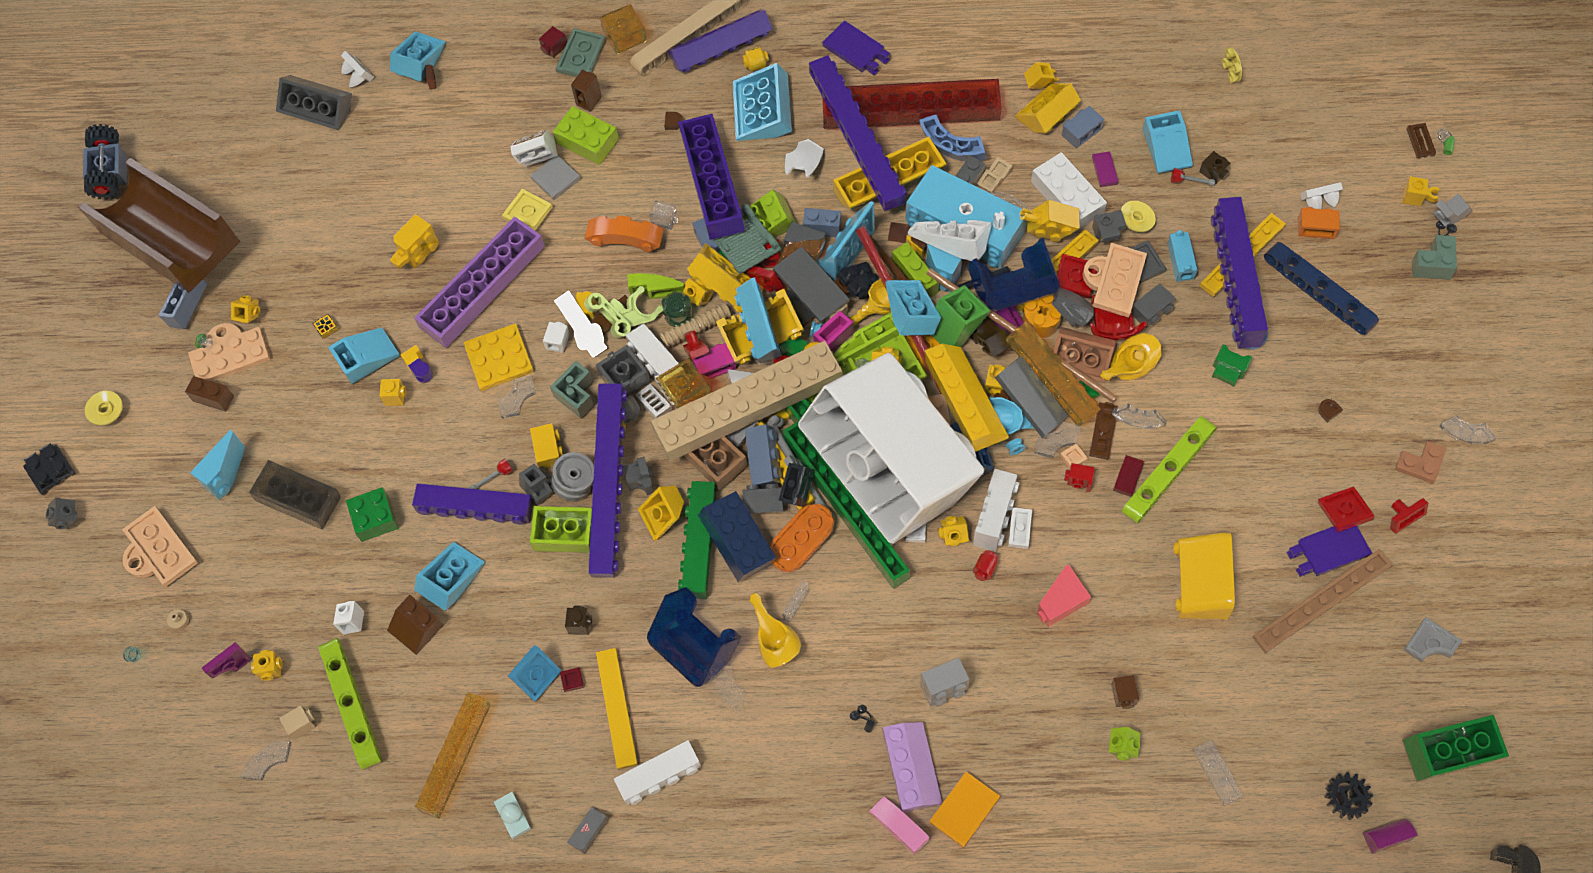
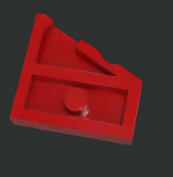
(765, 278)

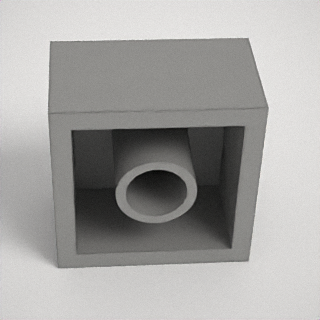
(944, 682)

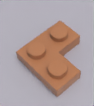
(1422, 467)

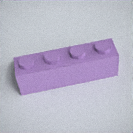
(911, 766)

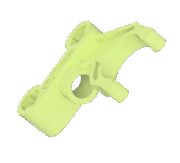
(618, 315)

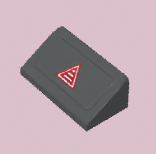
(588, 830)

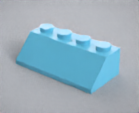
(758, 321)

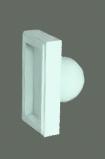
(512, 815)

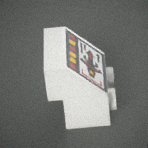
(534, 148)

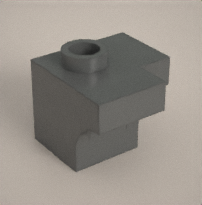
(1108, 226)
(639, 475)
(536, 483)

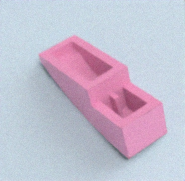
(900, 825)

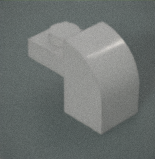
(1452, 211)

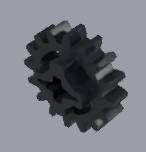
(1356, 798)

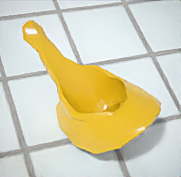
(877, 303)
(1134, 358)
(776, 640)

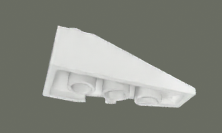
(961, 240)

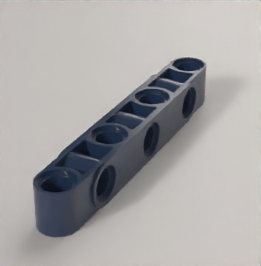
(1332, 295)

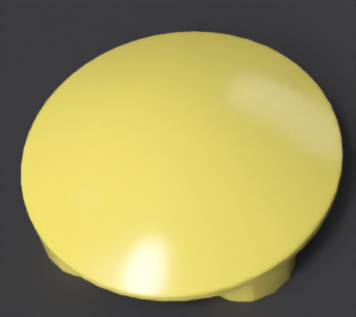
(1233, 64)

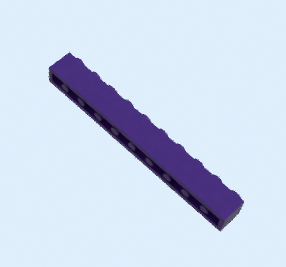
(856, 133)
(607, 481)

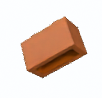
(1318, 223)

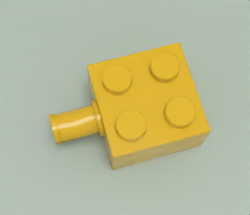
(1051, 220)

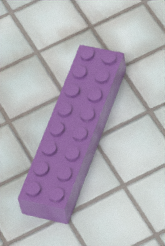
(479, 282)

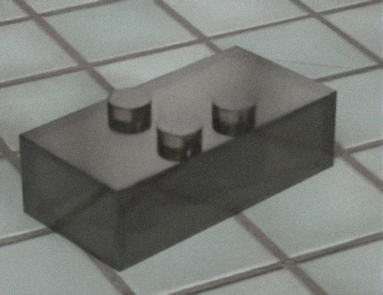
(295, 494)

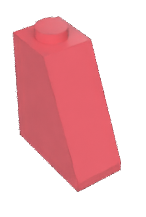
(1063, 598)

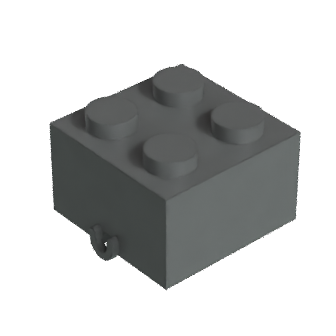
(623, 369)

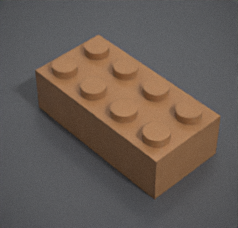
(718, 461)

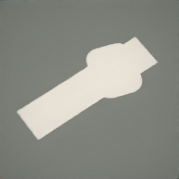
(587, 335)

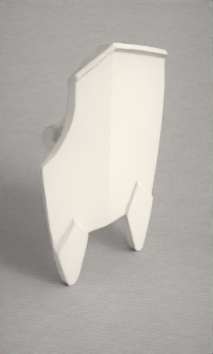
(804, 157)

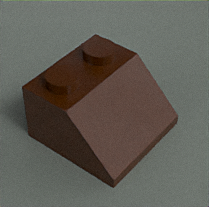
(413, 624)

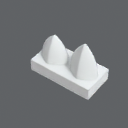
(361, 72)
(1314, 196)

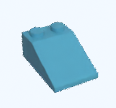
(415, 53)
(912, 308)
(220, 466)
(448, 576)

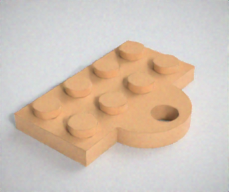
(1115, 278)
(229, 353)
(156, 548)

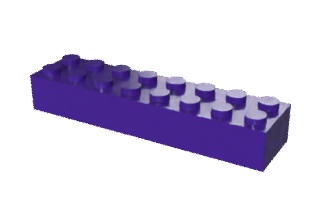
(711, 177)
(1239, 273)

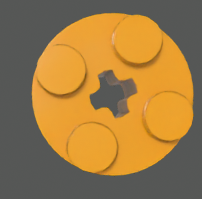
(1042, 316)

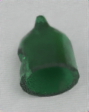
(675, 306)

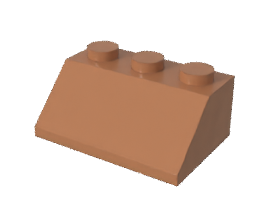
(1091, 354)

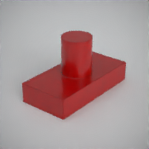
(694, 347)
(1407, 515)

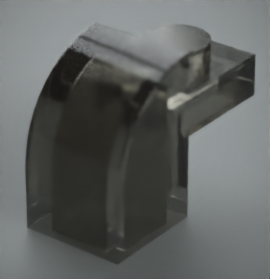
(1521, 858)

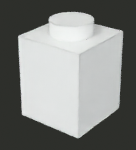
(556, 337)

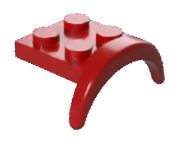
(1113, 325)

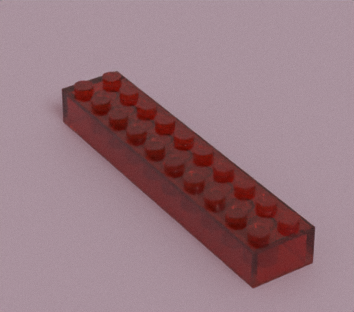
(914, 101)

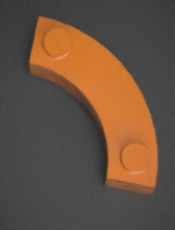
(624, 231)

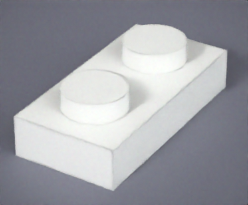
(1020, 528)

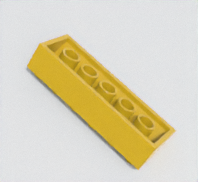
(907, 162)
(965, 396)

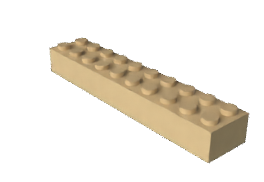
(746, 401)

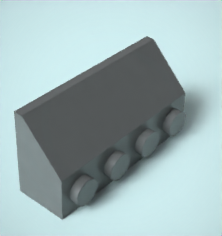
(313, 101)

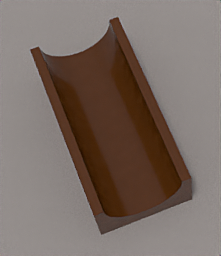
(165, 228)

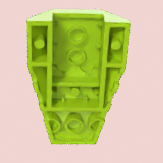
(873, 337)

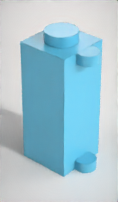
(1182, 256)

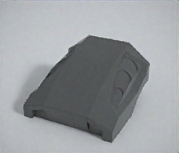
(1072, 307)

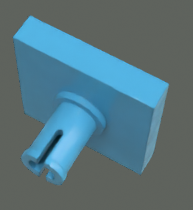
(534, 673)

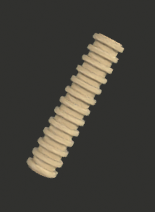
(696, 324)

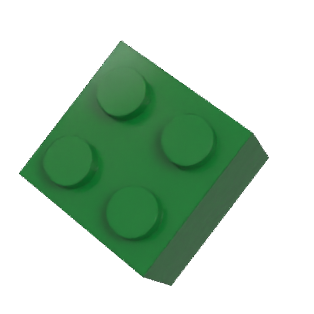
(372, 514)

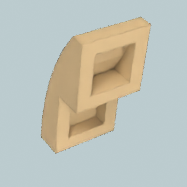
(995, 175)

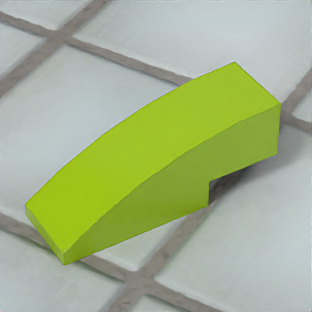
(655, 285)

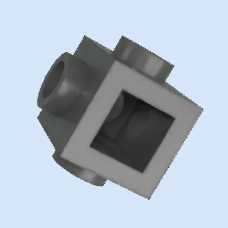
(61, 513)

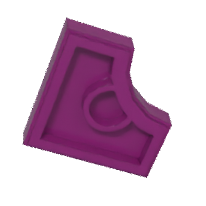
(229, 660)

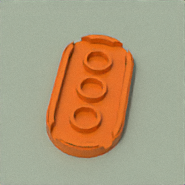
(801, 537)

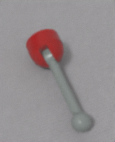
(1178, 176)
(502, 468)

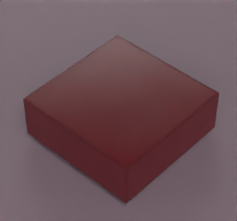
(572, 679)

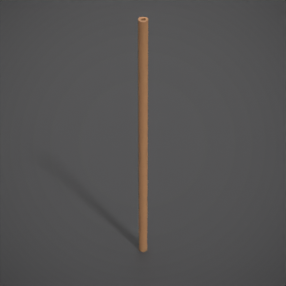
(1010, 327)

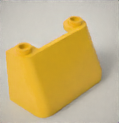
(783, 320)
(1205, 576)

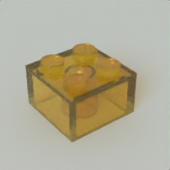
(623, 28)
(682, 384)

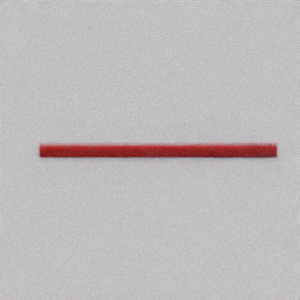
(876, 260)

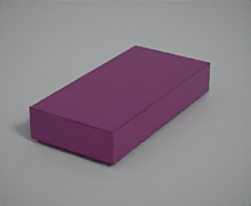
(1105, 169)

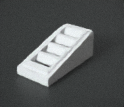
(658, 397)

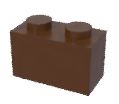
(586, 90)
(209, 393)

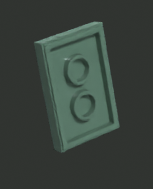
(580, 52)

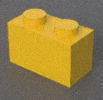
(545, 445)

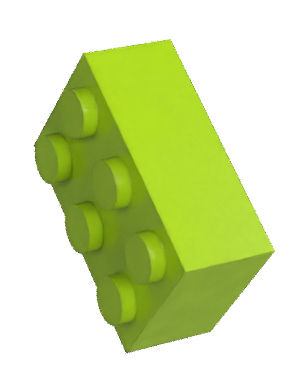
(585, 135)
(561, 529)

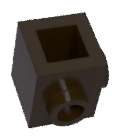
(1215, 167)
(578, 620)

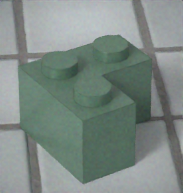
(1439, 261)
(570, 389)

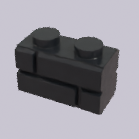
(796, 484)

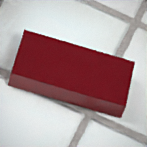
(1128, 475)

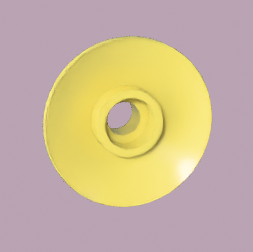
(1138, 216)
(99, 403)

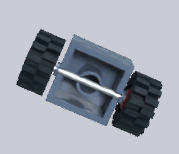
(103, 162)

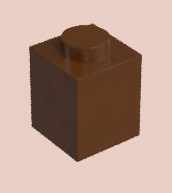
(1125, 691)

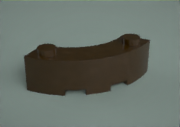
(990, 337)

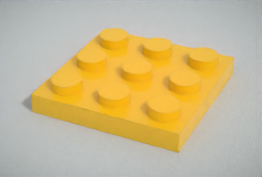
(498, 357)

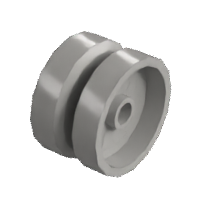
(573, 476)

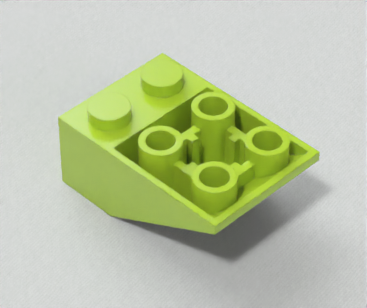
(773, 213)

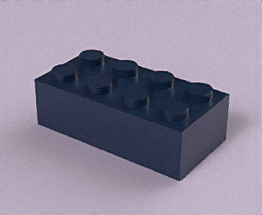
(736, 536)

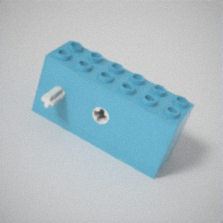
(949, 198)

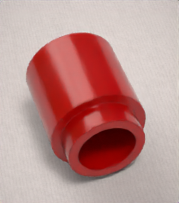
(985, 565)

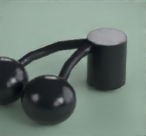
(1450, 228)
(855, 715)

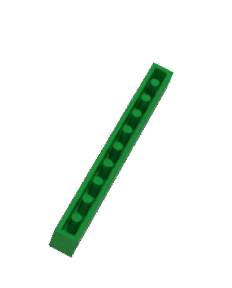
(848, 509)

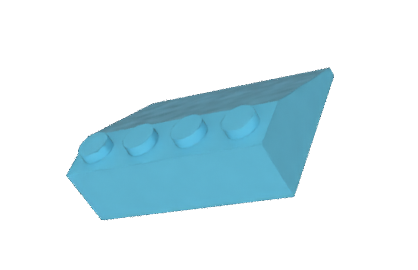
(762, 104)
(847, 242)

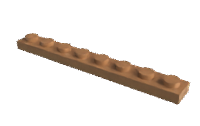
(1322, 601)

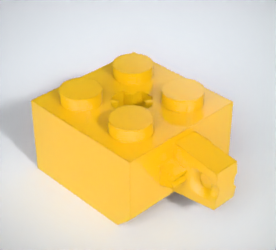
(414, 243)

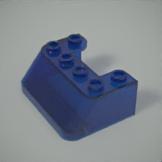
(1018, 286)
(687, 641)

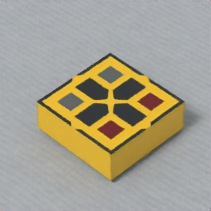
(325, 326)

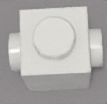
(348, 617)

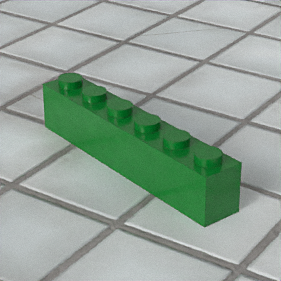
(698, 541)

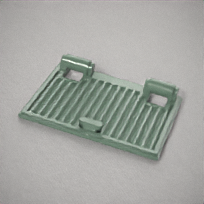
(748, 246)

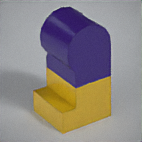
(419, 369)

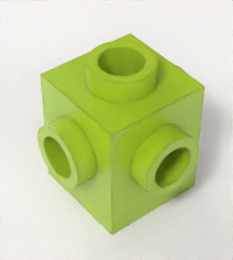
(1124, 743)

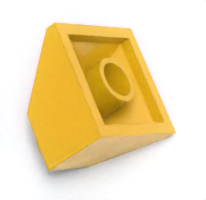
(661, 510)

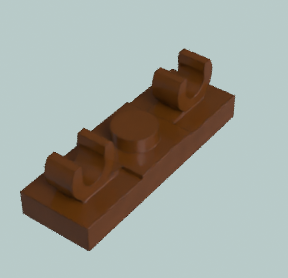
(1103, 431)

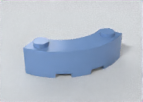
(950, 145)

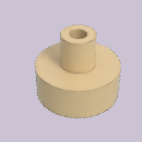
(178, 620)

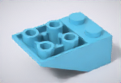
(1167, 141)
(363, 353)

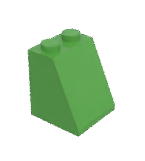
(960, 316)

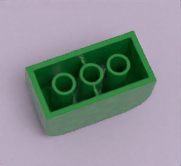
(1455, 748)

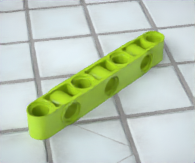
(1161, 478)
(353, 716)

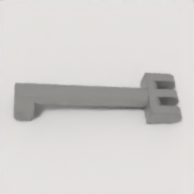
(777, 422)

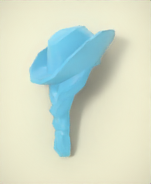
(1010, 415)

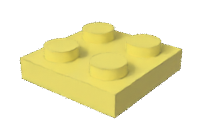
(528, 209)

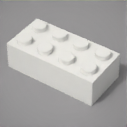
(1063, 183)

